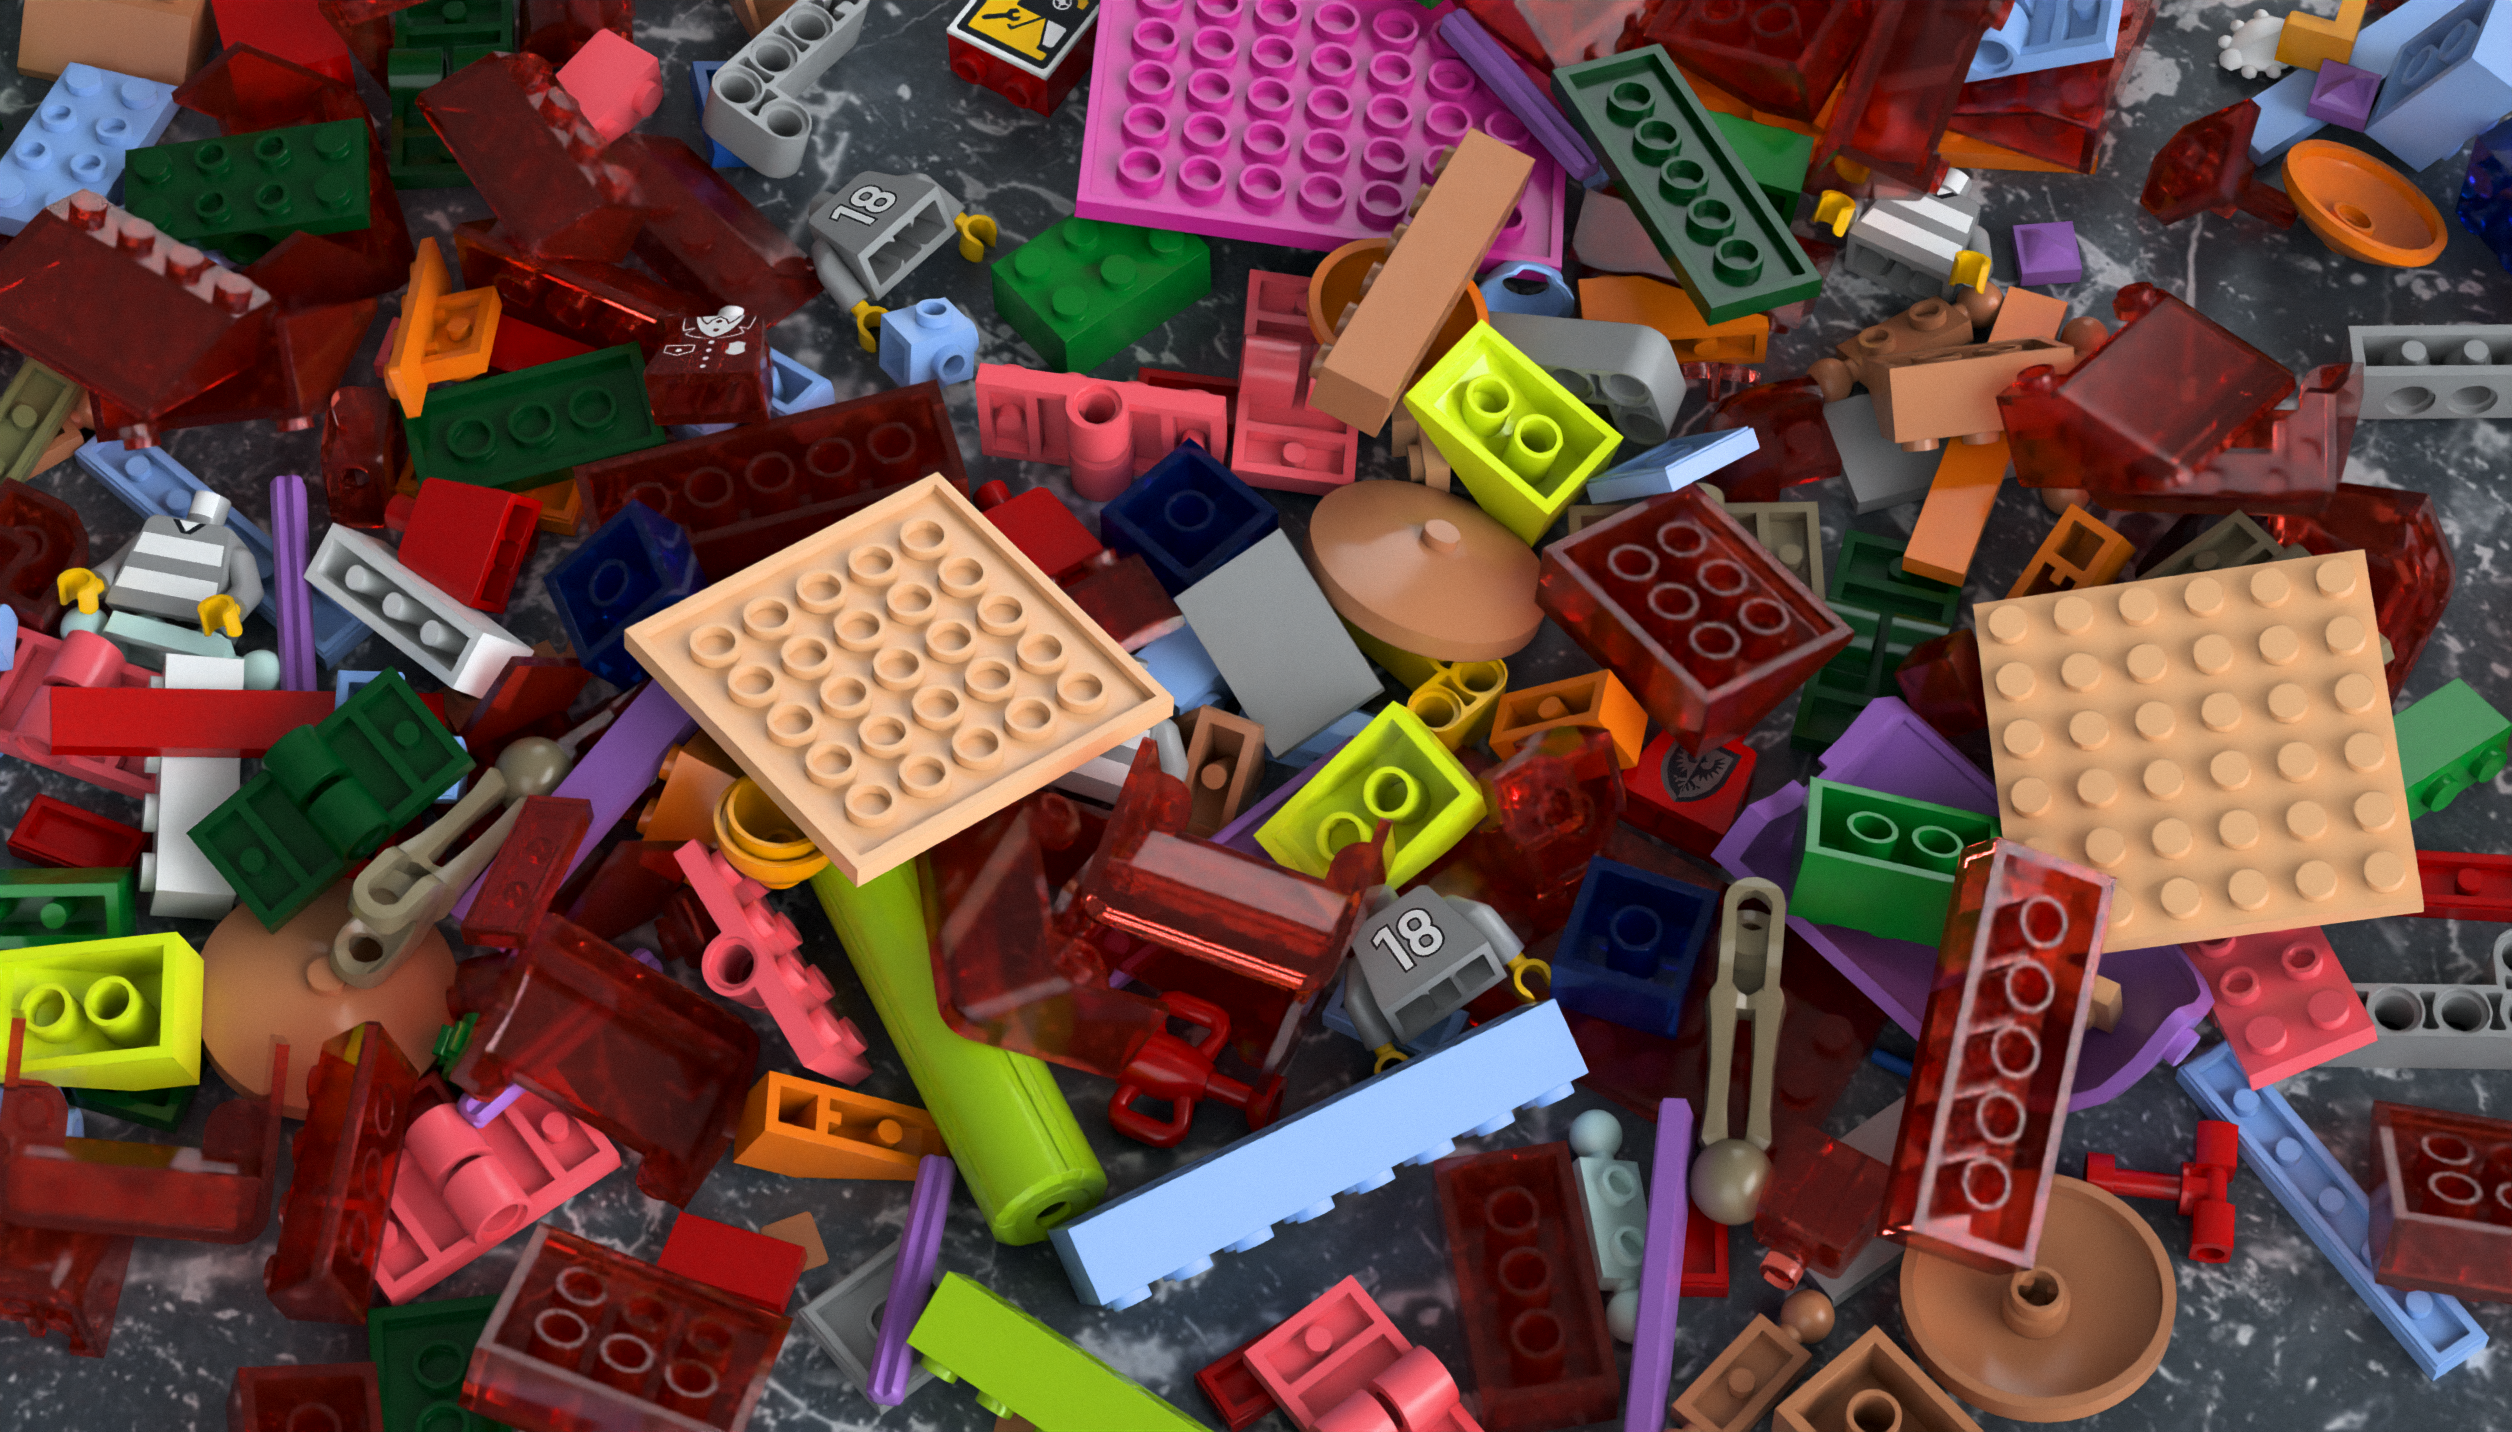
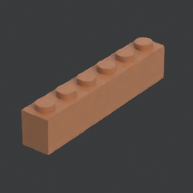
(1420, 282)

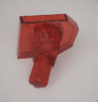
(2210, 171)

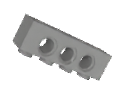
(2433, 370)

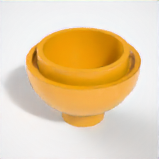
(763, 838)

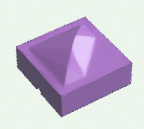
(2343, 95)
(2046, 253)

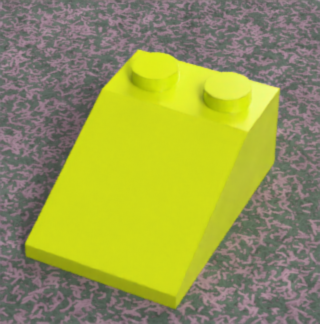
(1511, 432)
(1389, 772)
(107, 1012)

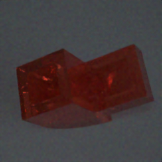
(1946, 683)

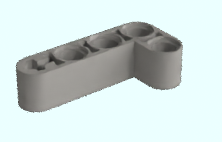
(754, 92)
(1607, 365)
(2423, 1015)

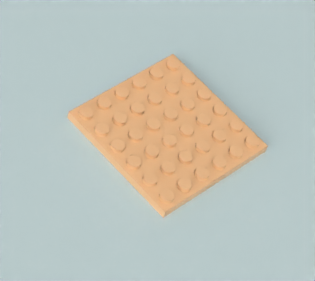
(897, 677)
(2206, 747)

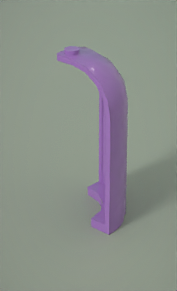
(1906, 757)

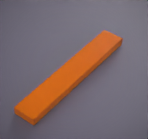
(1973, 474)

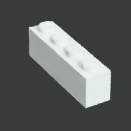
(411, 613)
(185, 792)

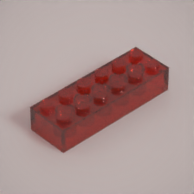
(781, 479)
(1996, 1057)

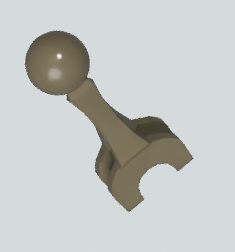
(403, 888)
(1733, 1172)

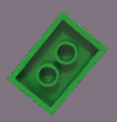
(1097, 287)
(1879, 860)

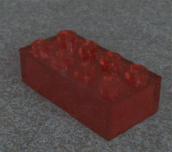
(1525, 1289)

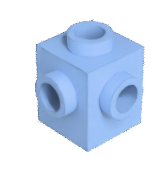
(928, 344)

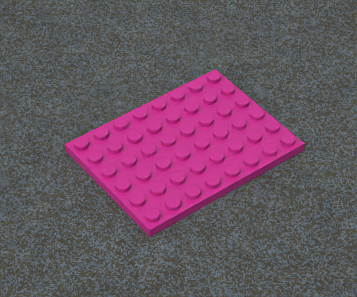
(1294, 123)

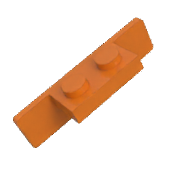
(439, 331)

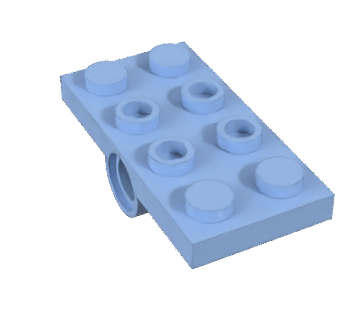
(2047, 37)
(81, 140)

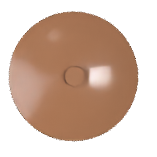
(1424, 570)
(287, 988)
(2052, 1337)

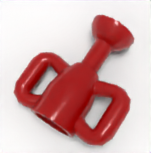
(1184, 1075)

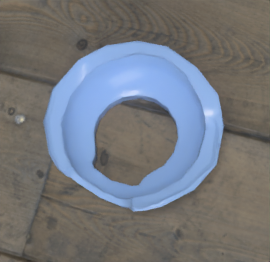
(1553, 302)

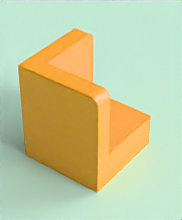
(2310, 39)

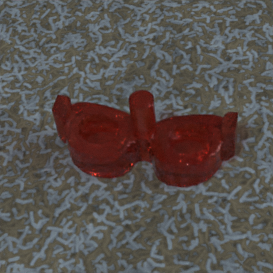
(1719, 371)

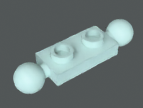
(148, 638)
(1612, 1214)

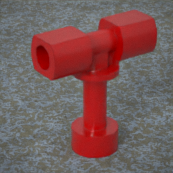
(2197, 1188)

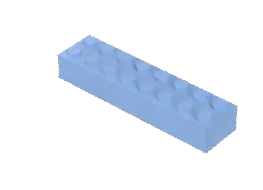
(1317, 1152)

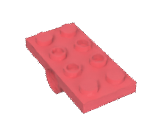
(1093, 424)
(1276, 433)
(25, 707)
(762, 968)
(2281, 1001)
(476, 1187)
(1353, 1371)

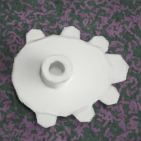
(2253, 46)

